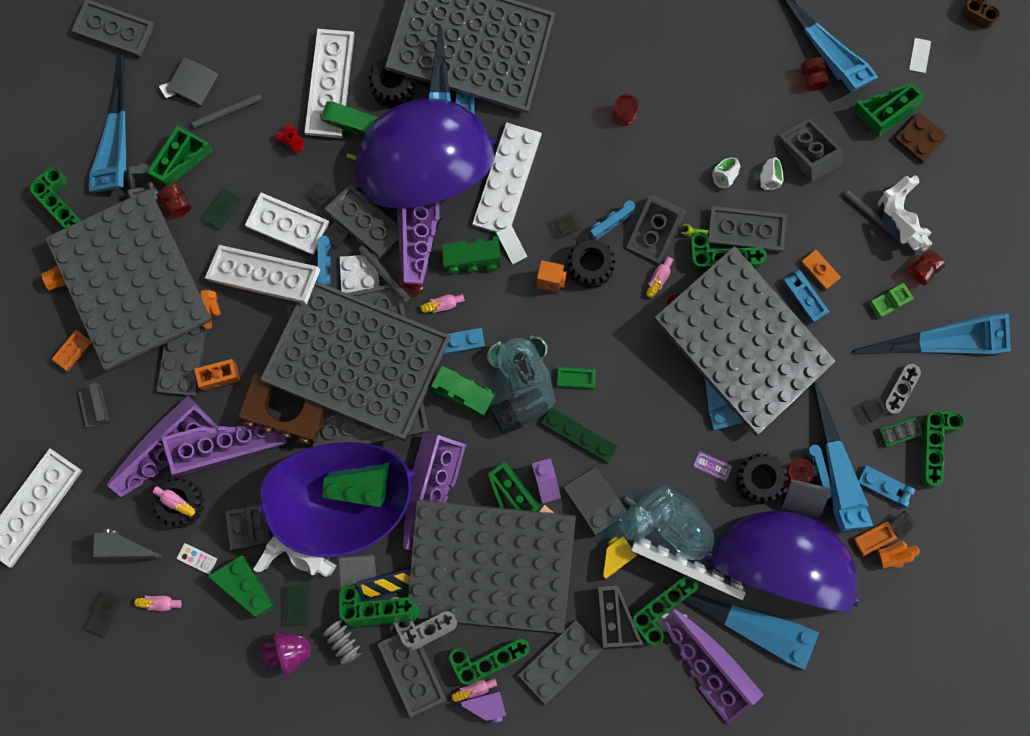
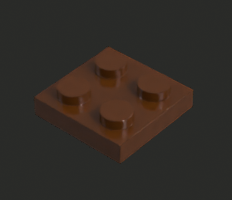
(920, 137)

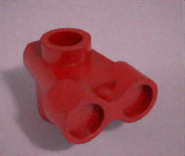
(290, 138)

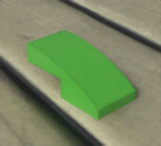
(891, 301)

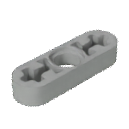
(903, 375)

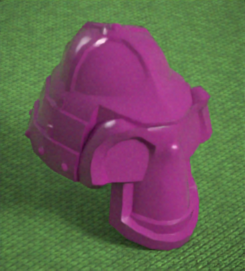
(286, 650)

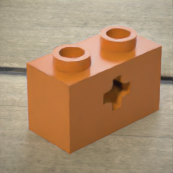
(551, 276)
(217, 375)

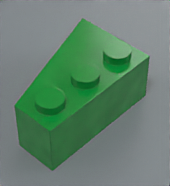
(889, 109)
(178, 156)
(471, 255)
(463, 392)
(358, 485)
(510, 490)
(244, 586)

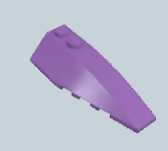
(415, 239)
(212, 447)
(149, 454)
(435, 474)
(717, 672)

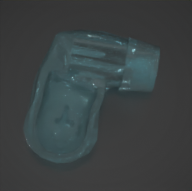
(674, 519)

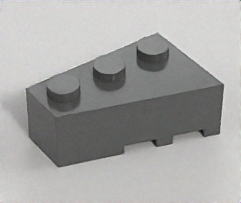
(615, 620)

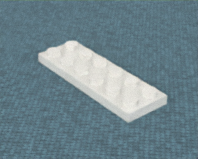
(329, 79)
(507, 178)
(262, 274)
(34, 504)
(697, 570)

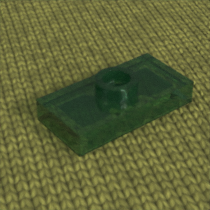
(222, 209)
(298, 604)

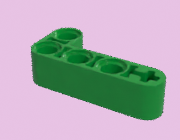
(347, 118)
(49, 195)
(709, 255)
(938, 431)
(668, 605)
(378, 607)
(492, 658)

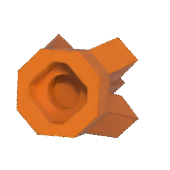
(53, 278)
(210, 301)
(897, 555)

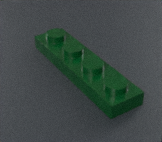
(579, 435)

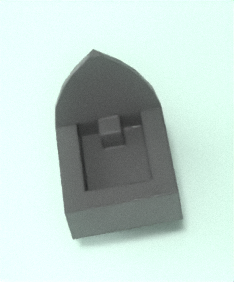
(136, 172)

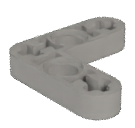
(418, 631)

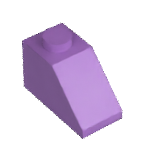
(546, 480)
(487, 707)

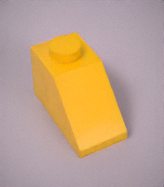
(617, 556)

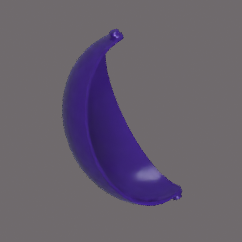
(422, 154)
(328, 526)
(789, 559)

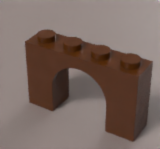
(256, 413)

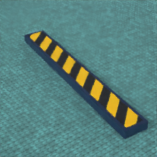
(385, 584)

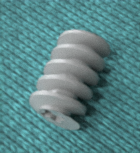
(342, 642)

